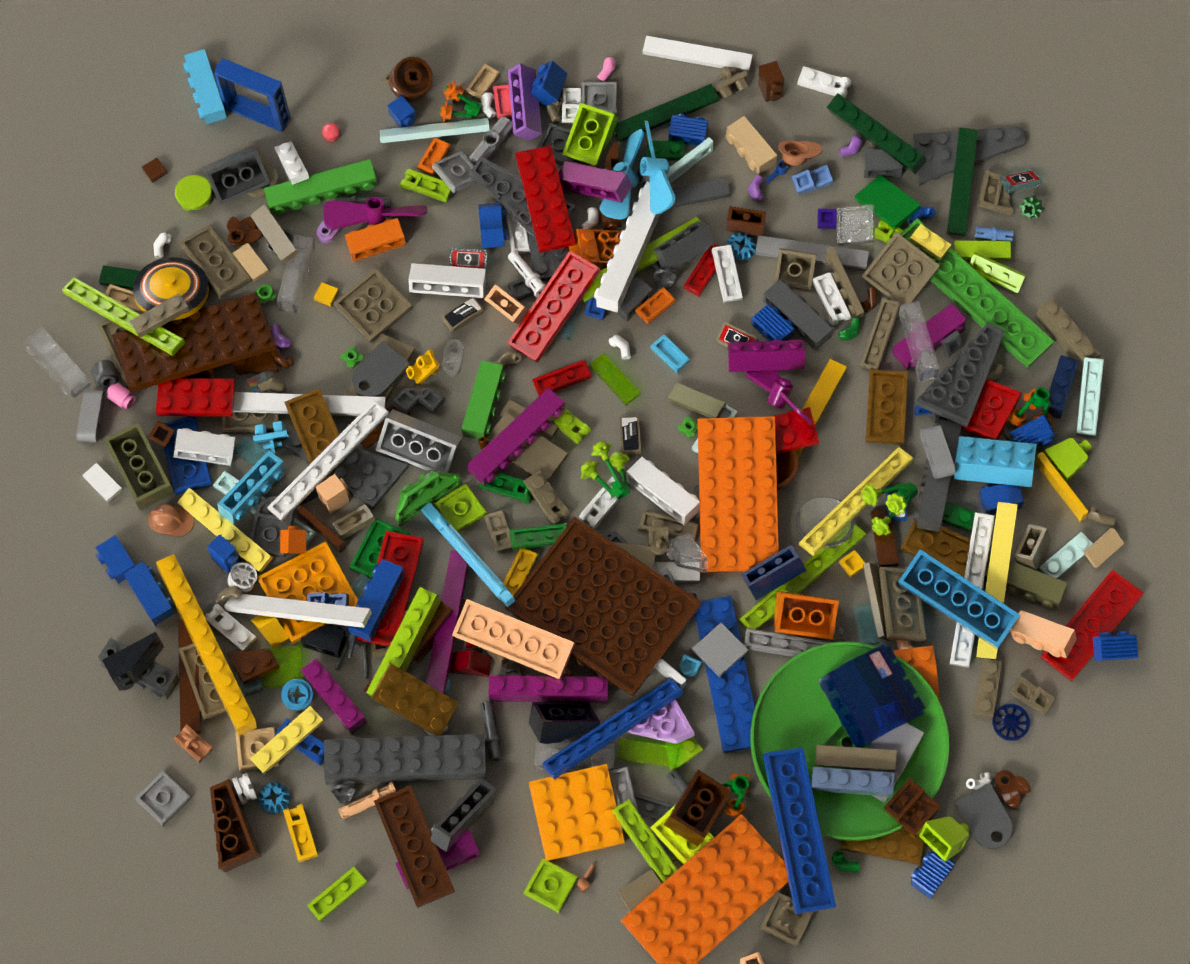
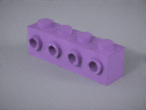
(524, 105)

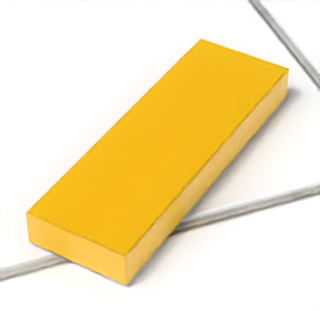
(520, 570)

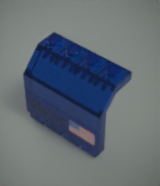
(871, 695)

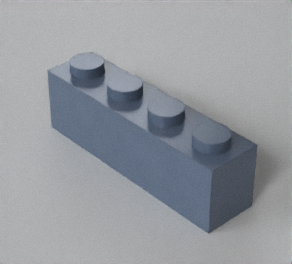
(852, 781)

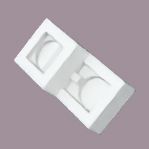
(570, 104)

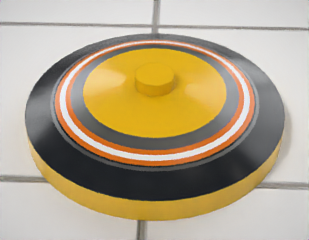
(167, 279)

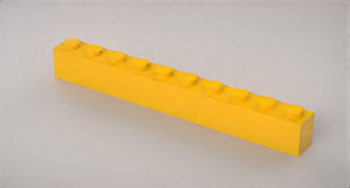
(206, 645)

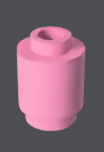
(121, 396)

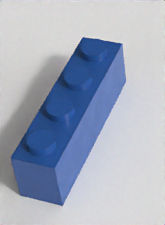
(378, 597)

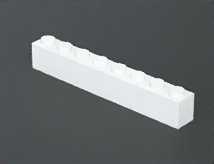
(627, 253)

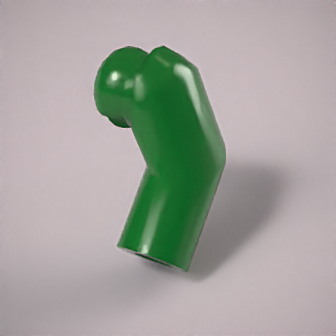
(842, 864)

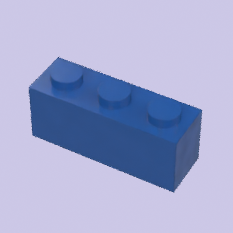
(149, 593)

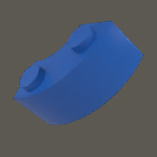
(491, 225)

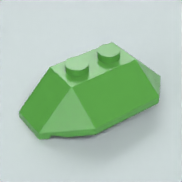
(427, 489)

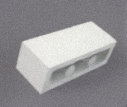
(204, 446)

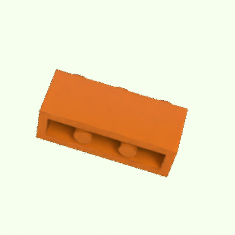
(375, 239)

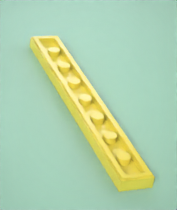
(853, 503)
(999, 564)

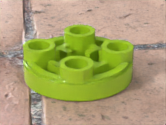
(193, 192)

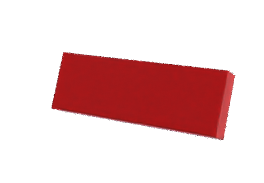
(701, 274)
(562, 377)

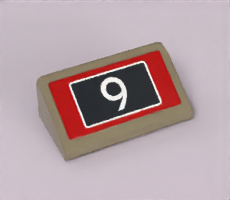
(731, 334)

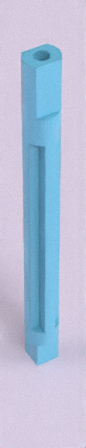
(468, 554)

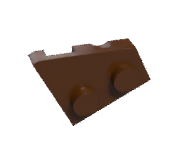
(256, 364)
(253, 664)

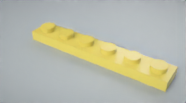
(219, 525)

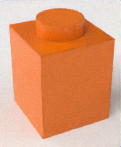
(293, 540)

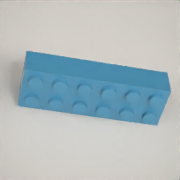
(959, 599)

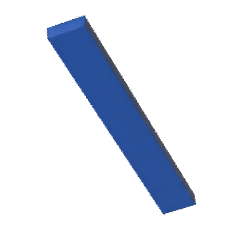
(612, 728)

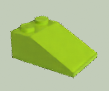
(590, 134)

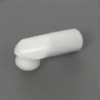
(486, 100)
(159, 243)

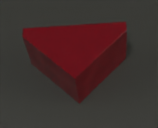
(470, 663)

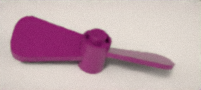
(343, 214)
(779, 389)

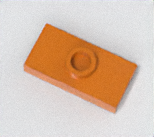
(436, 151)
(655, 305)

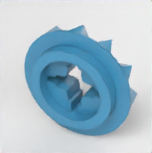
(748, 249)
(290, 701)
(281, 801)

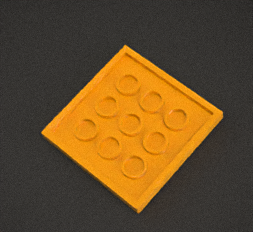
(304, 574)
(576, 812)

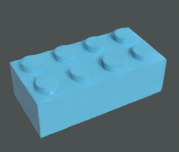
(995, 461)

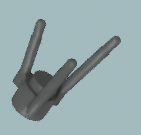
(353, 643)

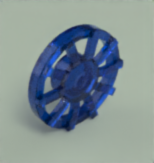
(1011, 722)

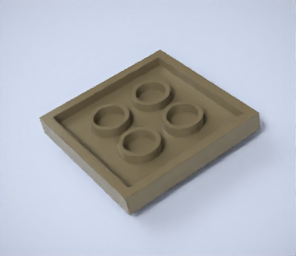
(901, 270)
(373, 305)

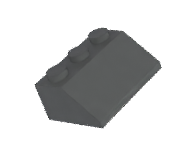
(236, 174)

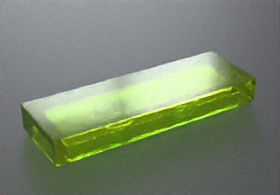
(614, 379)
(648, 753)

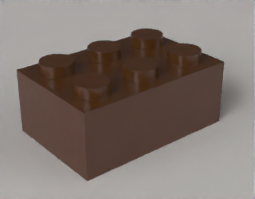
(697, 808)

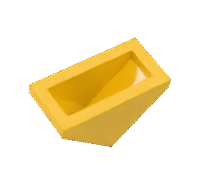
(271, 630)

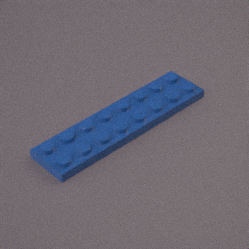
(732, 691)
(799, 830)

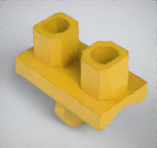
(423, 368)

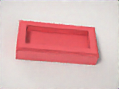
(502, 101)

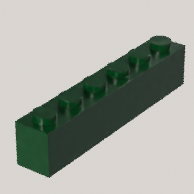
(876, 133)

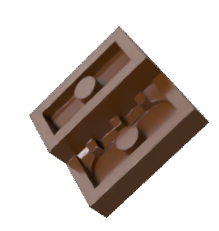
(912, 807)

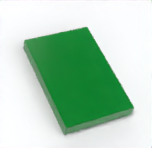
(889, 201)
(370, 548)

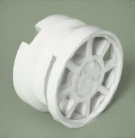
(242, 577)
(244, 788)

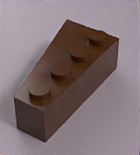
(233, 832)

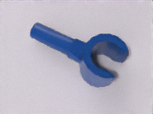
(779, 171)

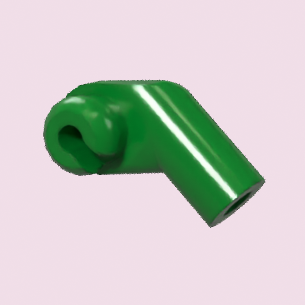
(851, 332)

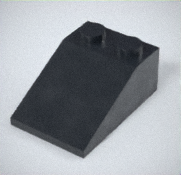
(132, 662)
(561, 720)

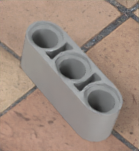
(91, 415)
(937, 452)

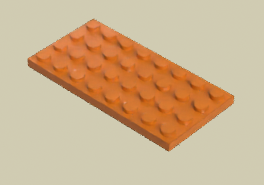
(737, 492)
(708, 896)

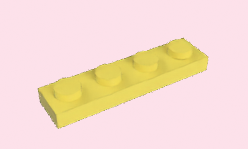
(287, 740)

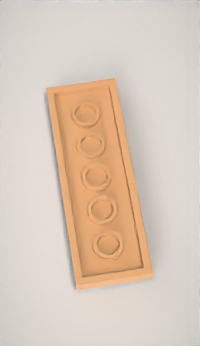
(513, 639)

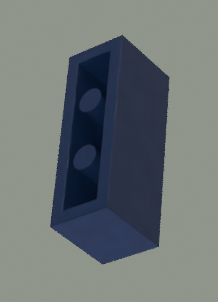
(1061, 385)
(773, 572)

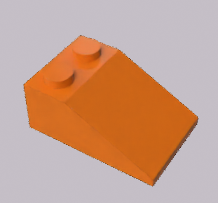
(924, 662)

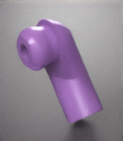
(853, 148)
(754, 190)
(280, 340)

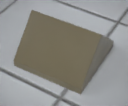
(795, 268)

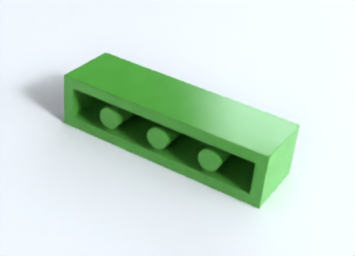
(483, 400)

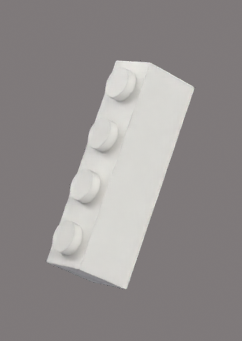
(447, 280)
(663, 491)

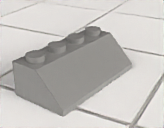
(418, 442)

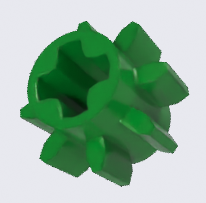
(1035, 203)

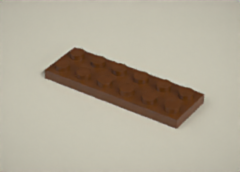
(412, 846)

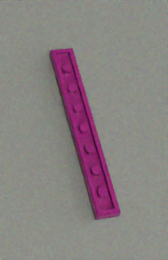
(443, 639)

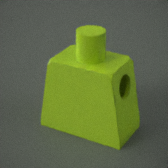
(1068, 457)
(945, 836)

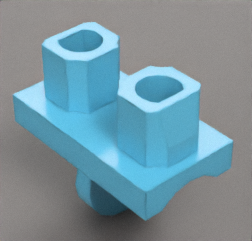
(262, 436)

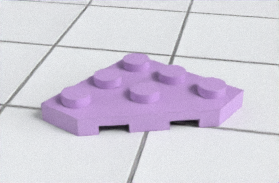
(666, 725)

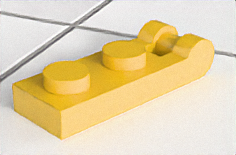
(300, 833)

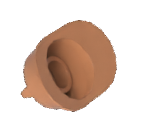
(798, 152)
(170, 520)

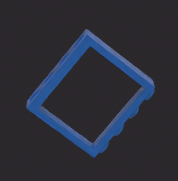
(275, 116)

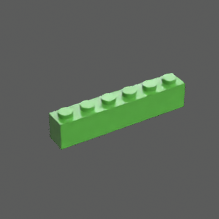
(321, 187)

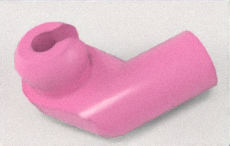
(608, 68)

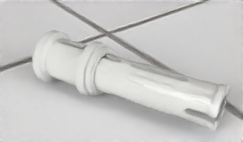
(532, 279)

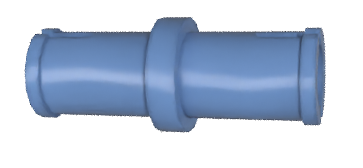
(994, 234)

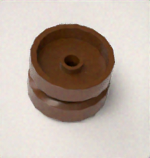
(410, 68)

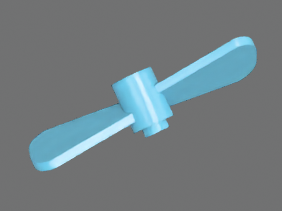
(661, 192)
(617, 209)

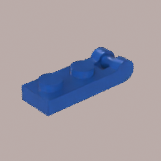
(307, 745)

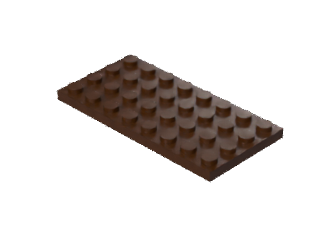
(211, 338)

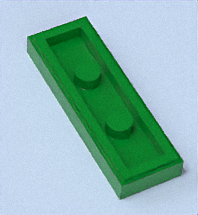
(535, 536)

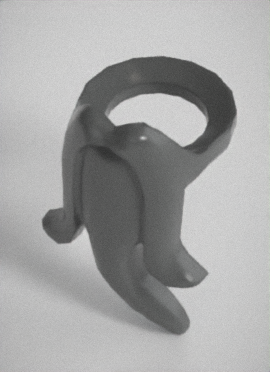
(663, 277)
(343, 792)

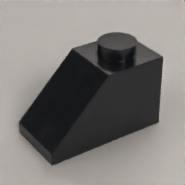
(326, 640)

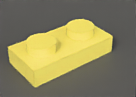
(930, 242)

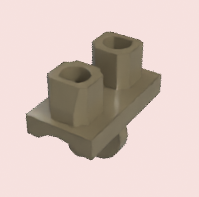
(739, 80)
(658, 537)

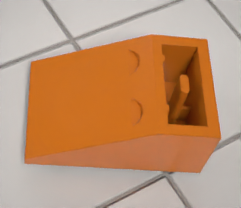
(595, 245)

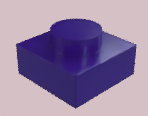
(826, 219)

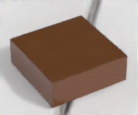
(154, 170)

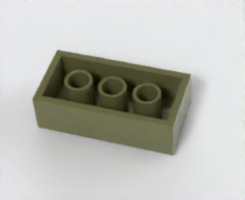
(139, 466)

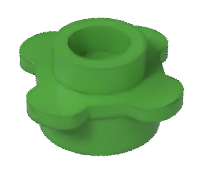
(265, 289)
(351, 362)
(690, 433)

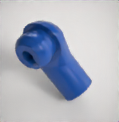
(923, 213)

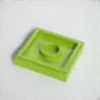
(461, 508)
(550, 885)

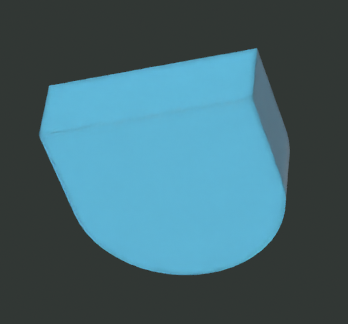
(689, 666)

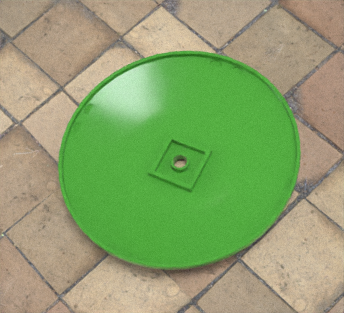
(798, 714)

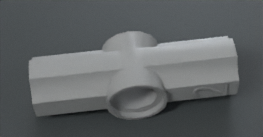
(497, 134)

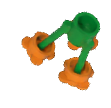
(457, 93)
(1036, 398)
(739, 785)

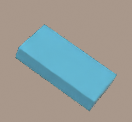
(670, 353)

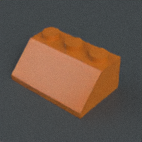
(805, 615)

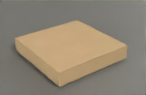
(250, 744)

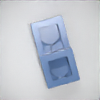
(813, 180)

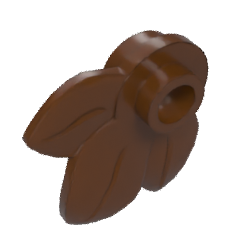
(243, 229)
(1011, 791)

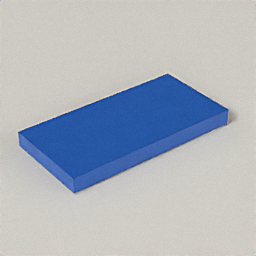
(185, 472)

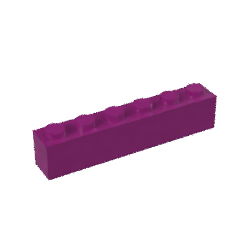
(516, 437)
(548, 689)

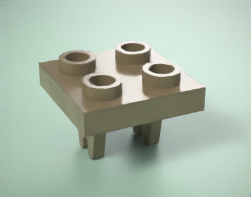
(783, 922)

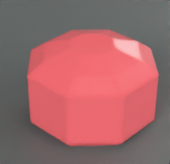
(331, 132)

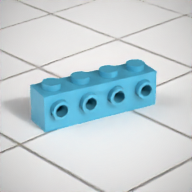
(251, 487)

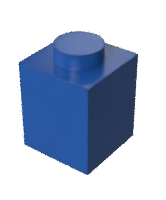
(401, 112)

